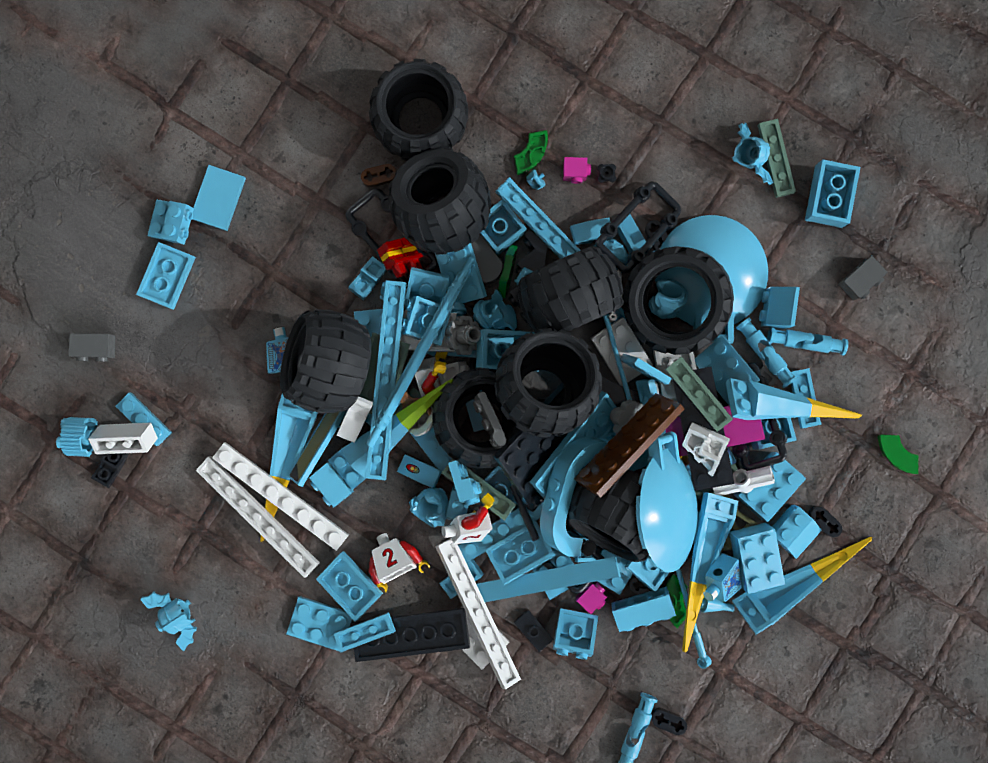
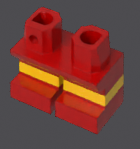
(398, 254)

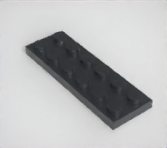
(699, 473)
(418, 635)

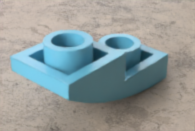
(587, 231)

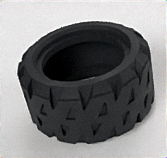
(636, 300)

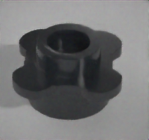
(610, 168)

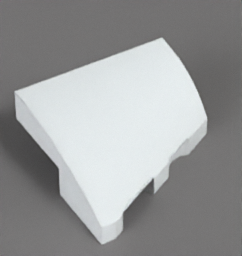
(705, 446)

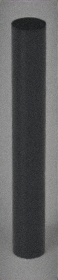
(525, 515)

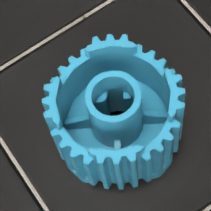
(75, 436)

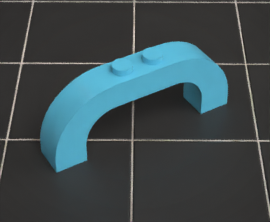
(560, 493)

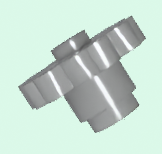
(463, 335)
(623, 414)

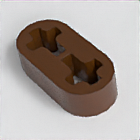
(378, 170)

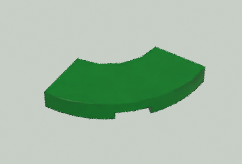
(532, 153)
(508, 269)
(897, 454)
(677, 600)

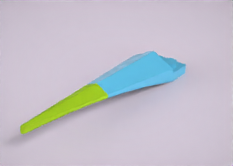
(352, 459)

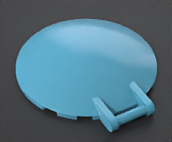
(739, 255)
(666, 506)

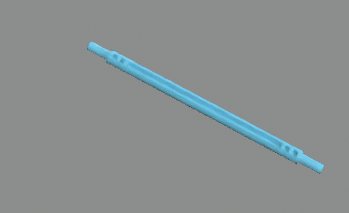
(420, 351)

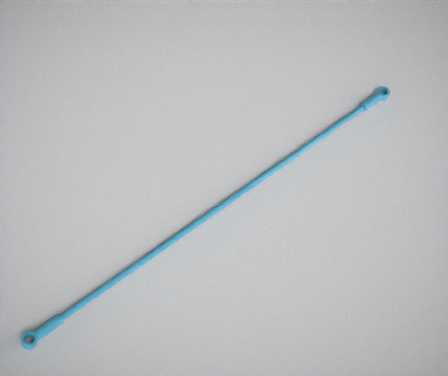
(703, 660)

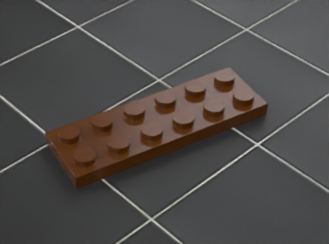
(628, 444)

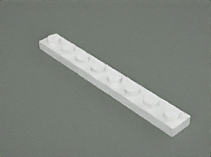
(280, 496)
(257, 516)
(478, 613)

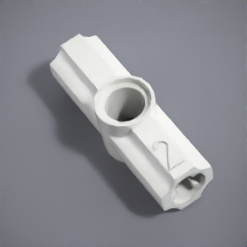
(754, 479)

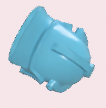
(494, 313)

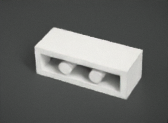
(123, 438)

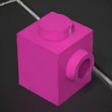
(575, 169)
(592, 597)

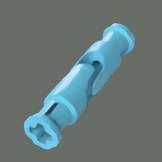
(804, 340)
(772, 360)
(640, 721)

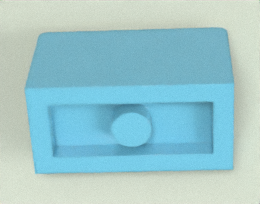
(630, 234)

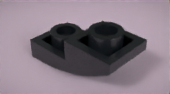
(109, 468)

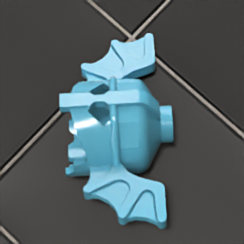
(747, 152)
(171, 618)

